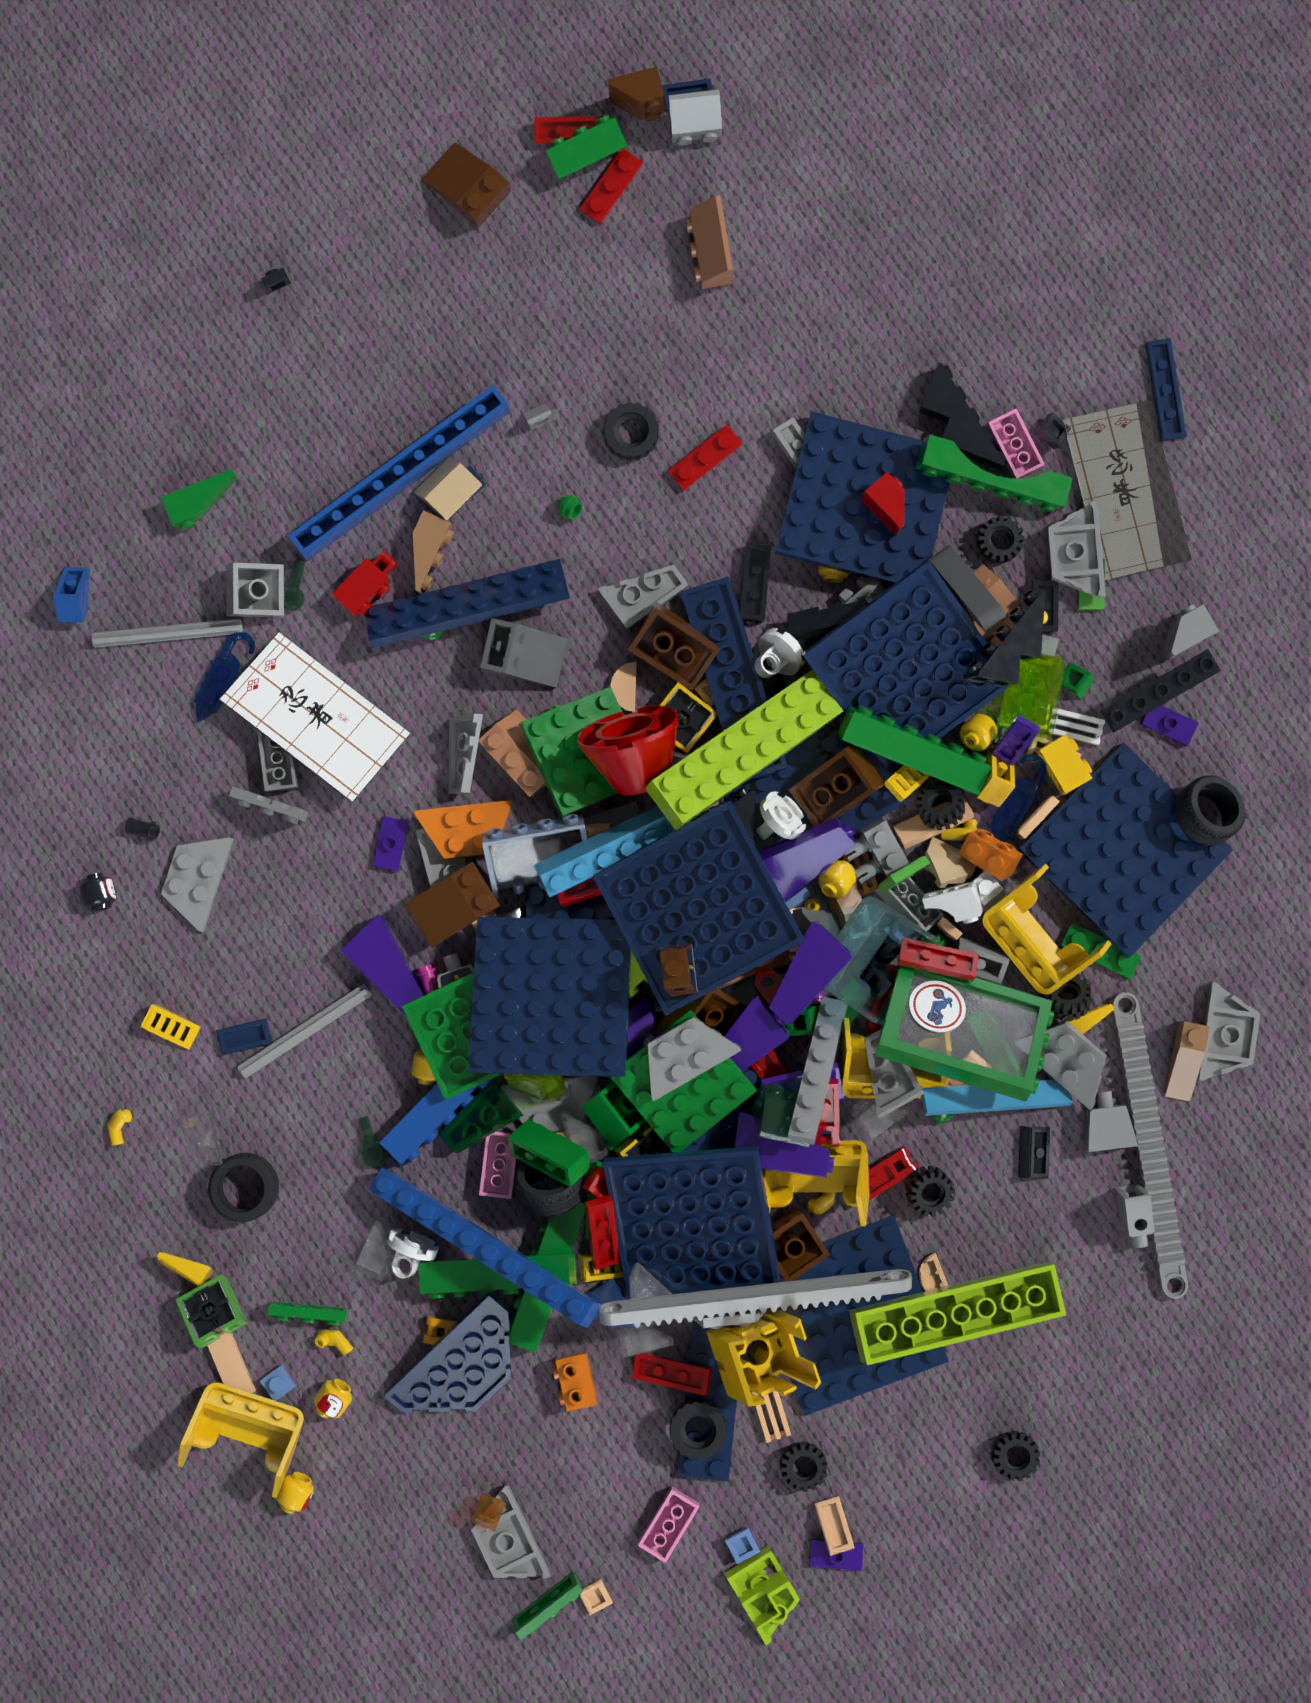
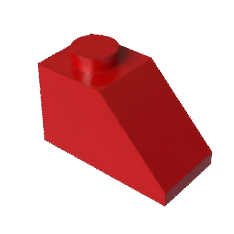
(887, 502)

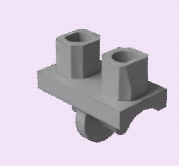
(868, 587)

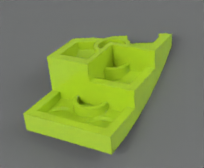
(765, 1599)

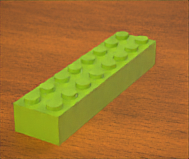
(743, 750)
(957, 1313)

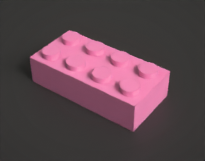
(1016, 444)
(497, 1167)
(668, 1524)

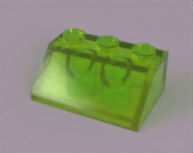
(1035, 695)

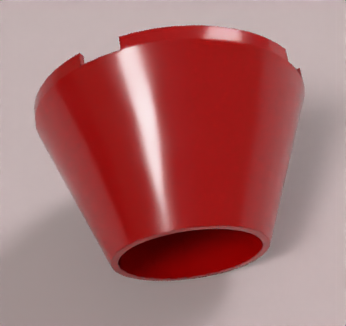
(632, 746)

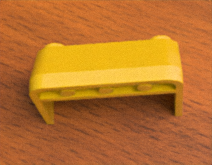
(1030, 945)
(855, 1069)
(848, 1176)
(248, 1420)

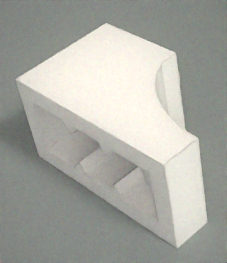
(988, 889)
(959, 901)

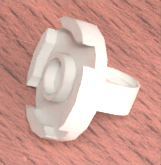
(780, 653)
(780, 816)
(412, 1248)

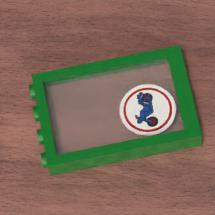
(966, 1031)

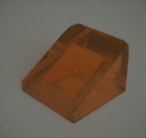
(488, 1512)

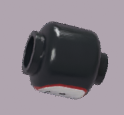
(97, 892)

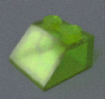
(537, 1086)

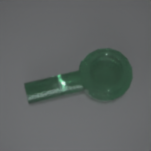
(293, 595)
(373, 1152)

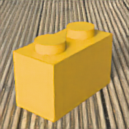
(1064, 764)

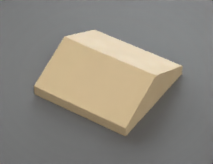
(448, 488)

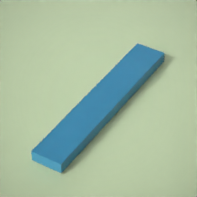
(975, 1099)

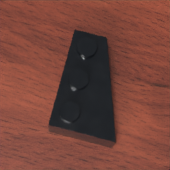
(813, 624)

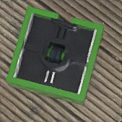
(211, 1311)

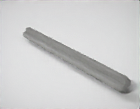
(166, 633)
(304, 1030)

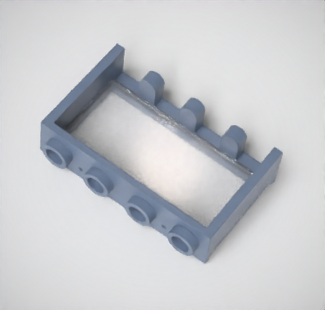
(515, 850)

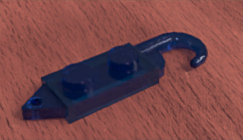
(220, 676)
(1018, 802)

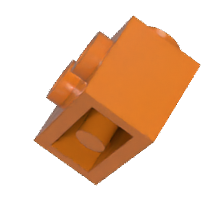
(990, 853)
(575, 1380)

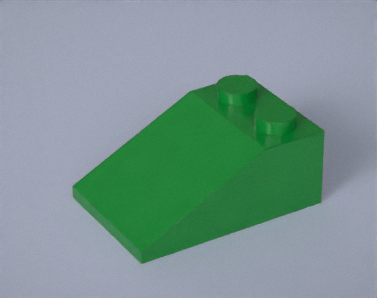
(613, 1114)

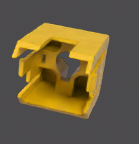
(771, 1358)

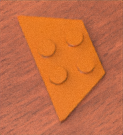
(459, 829)

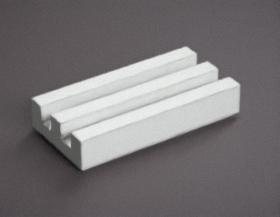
(1097, 731)

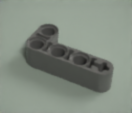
(967, 588)

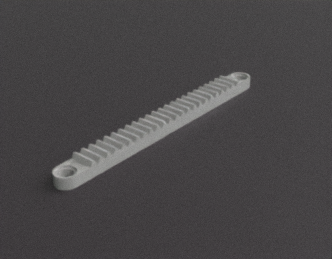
(1150, 1144)
(755, 1297)

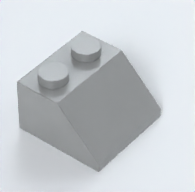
(695, 117)
(254, 590)
(1188, 630)

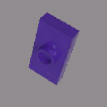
(1170, 724)
(1015, 740)
(391, 843)
(846, 1560)

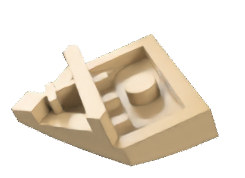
(947, 864)

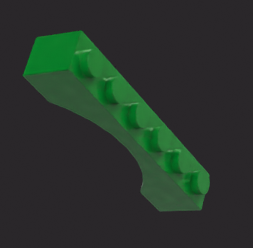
(945, 459)

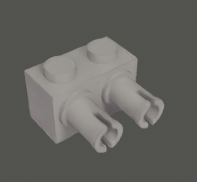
(884, 848)
(991, 961)

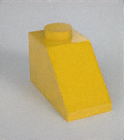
(999, 782)

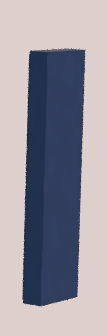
(1165, 389)

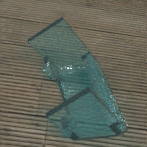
(863, 937)

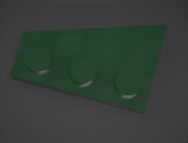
(480, 1118)

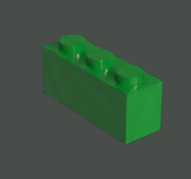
(586, 146)
(549, 1152)

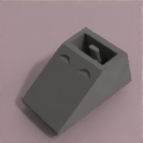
(523, 653)

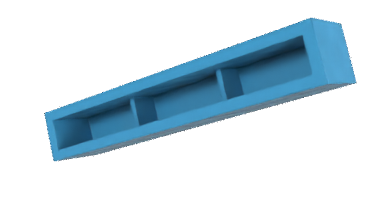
(601, 851)

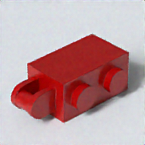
(365, 585)

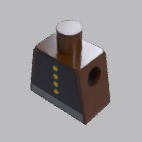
(678, 970)

